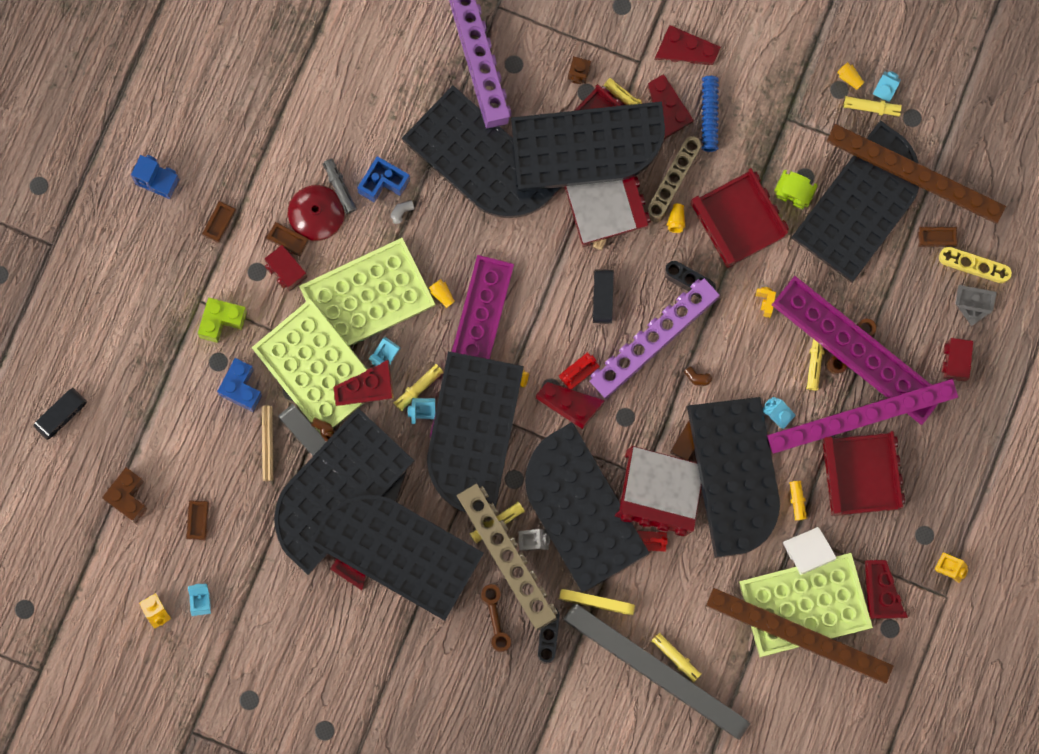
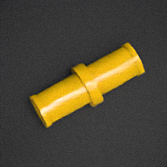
(798, 500)

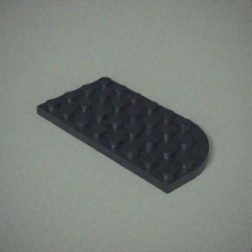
(586, 145)
(473, 157)
(859, 209)
(472, 426)
(350, 464)
(735, 473)
(580, 510)
(399, 550)

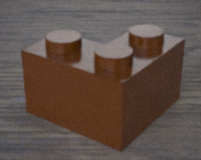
(121, 495)

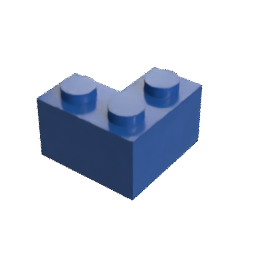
(382, 175)
(154, 178)
(235, 386)

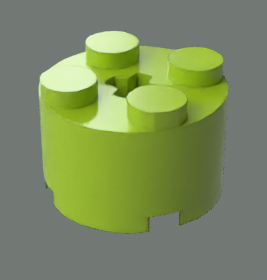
(795, 189)

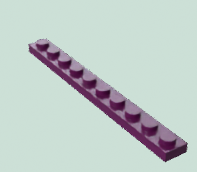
(862, 416)

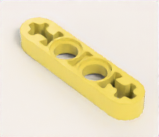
(974, 267)
(597, 602)

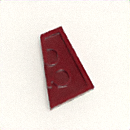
(685, 47)
(569, 403)

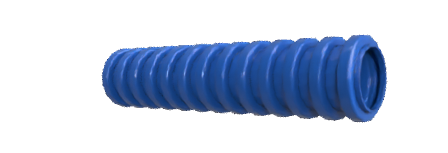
(710, 113)

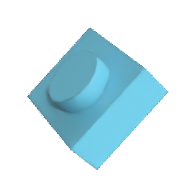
(887, 86)
(385, 351)
(422, 409)
(778, 412)
(199, 599)

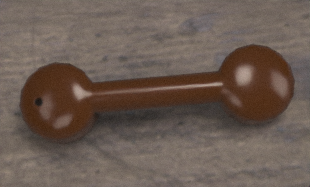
(836, 366)
(500, 641)

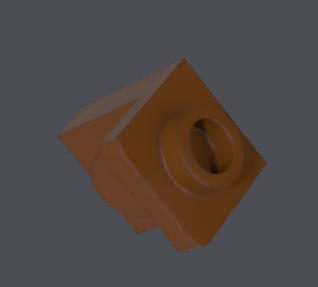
(579, 70)

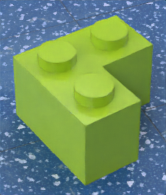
(218, 314)

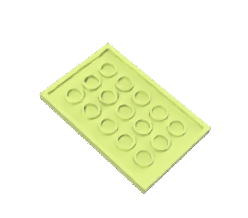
(370, 292)
(309, 361)
(820, 600)

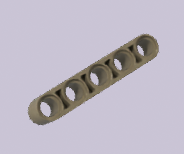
(675, 170)

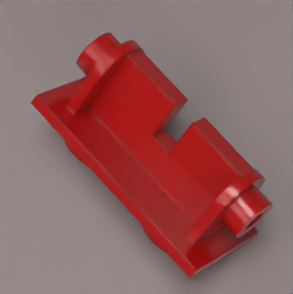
(579, 370)
(654, 540)

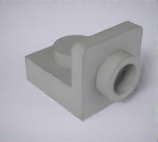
(533, 540)

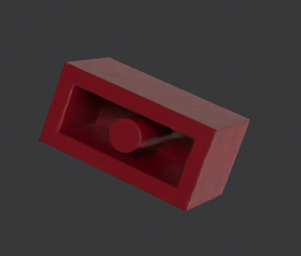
(285, 268)
(958, 359)

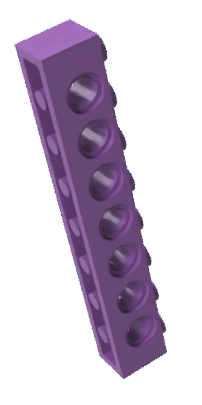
(491, 116)
(700, 288)

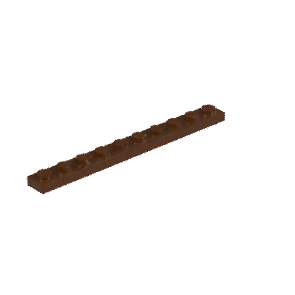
(916, 173)
(799, 636)

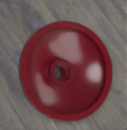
(320, 224)

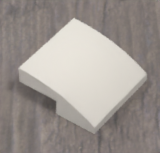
(809, 550)

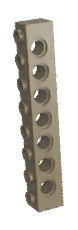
(468, 499)

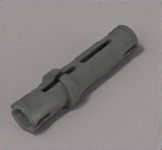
(339, 186)

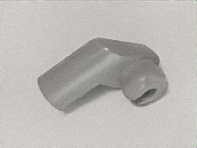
(399, 209)

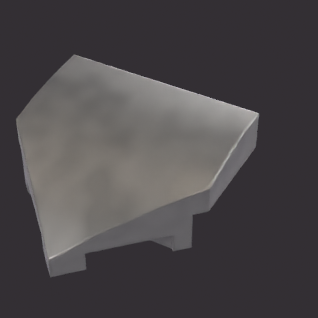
(974, 302)

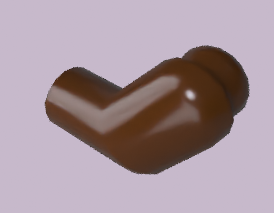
(698, 379)
(325, 428)

